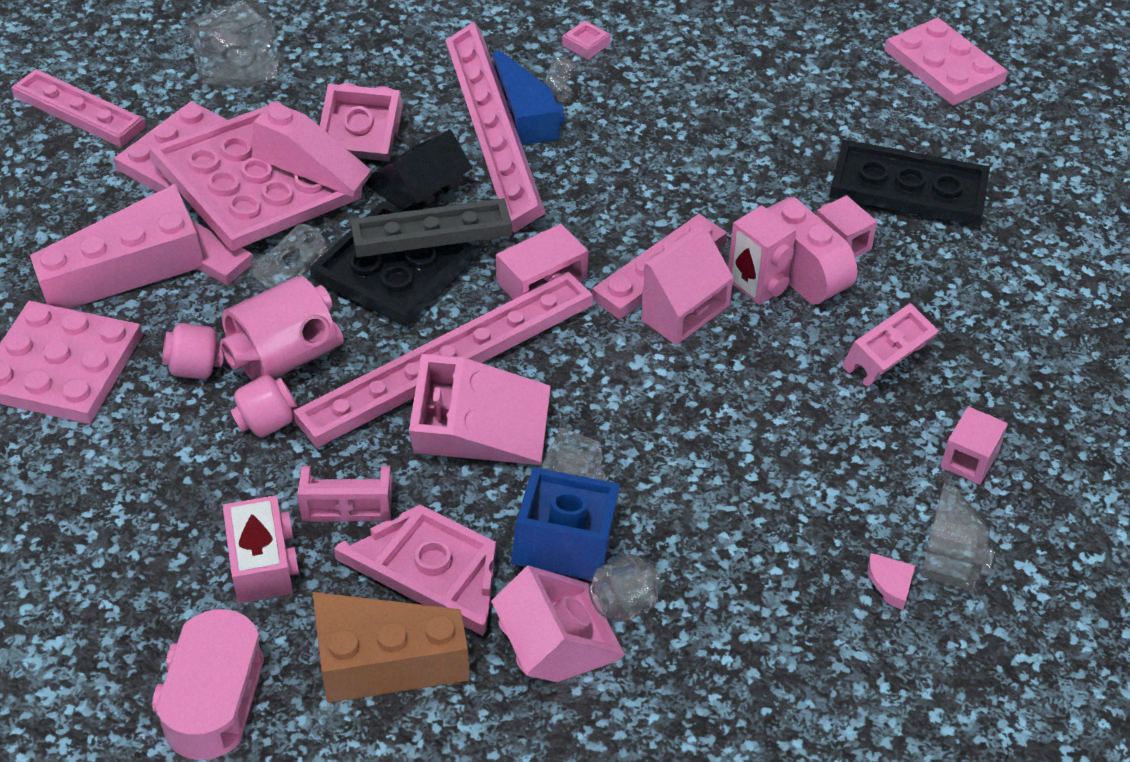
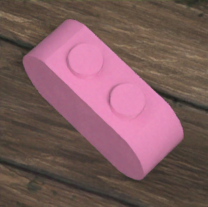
(821, 257)
(209, 684)

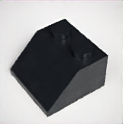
(421, 172)

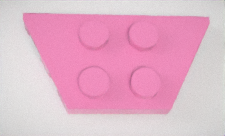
(429, 562)

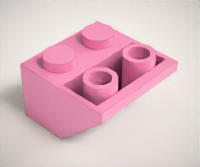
(685, 286)

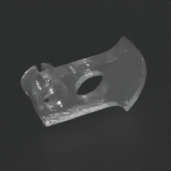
(269, 268)

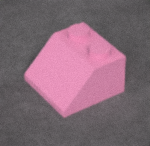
(554, 626)

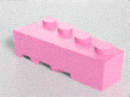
(120, 252)

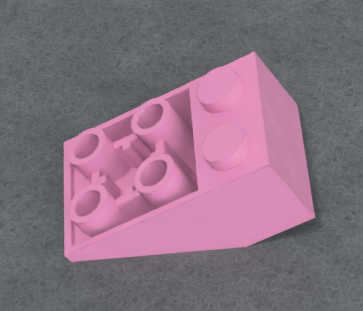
(477, 412)

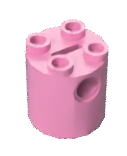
(279, 329)

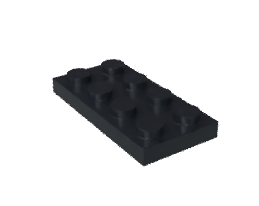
(910, 182)

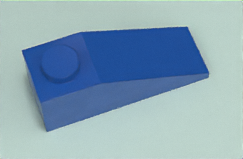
(529, 102)

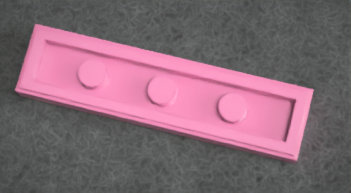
(78, 108)

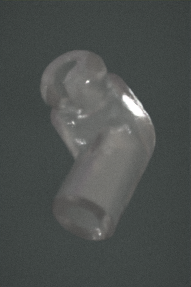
(556, 78)

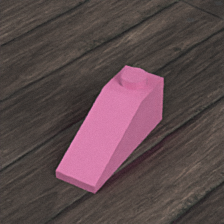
(303, 148)

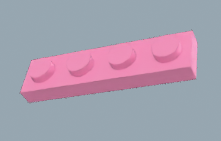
(624, 288)

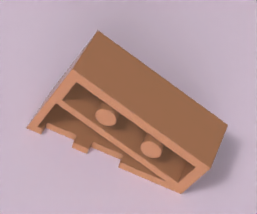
(387, 646)

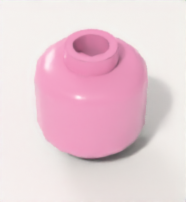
(192, 351)
(263, 406)

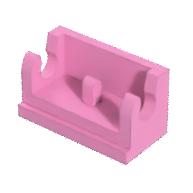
(889, 343)
(345, 498)

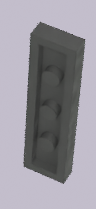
(431, 227)

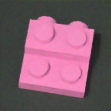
(363, 119)

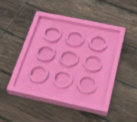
(236, 192)

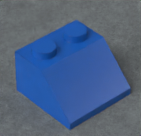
(564, 523)

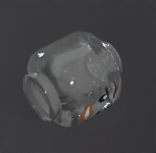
(624, 588)

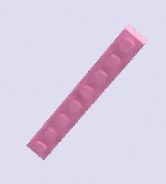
(495, 126)
(476, 340)

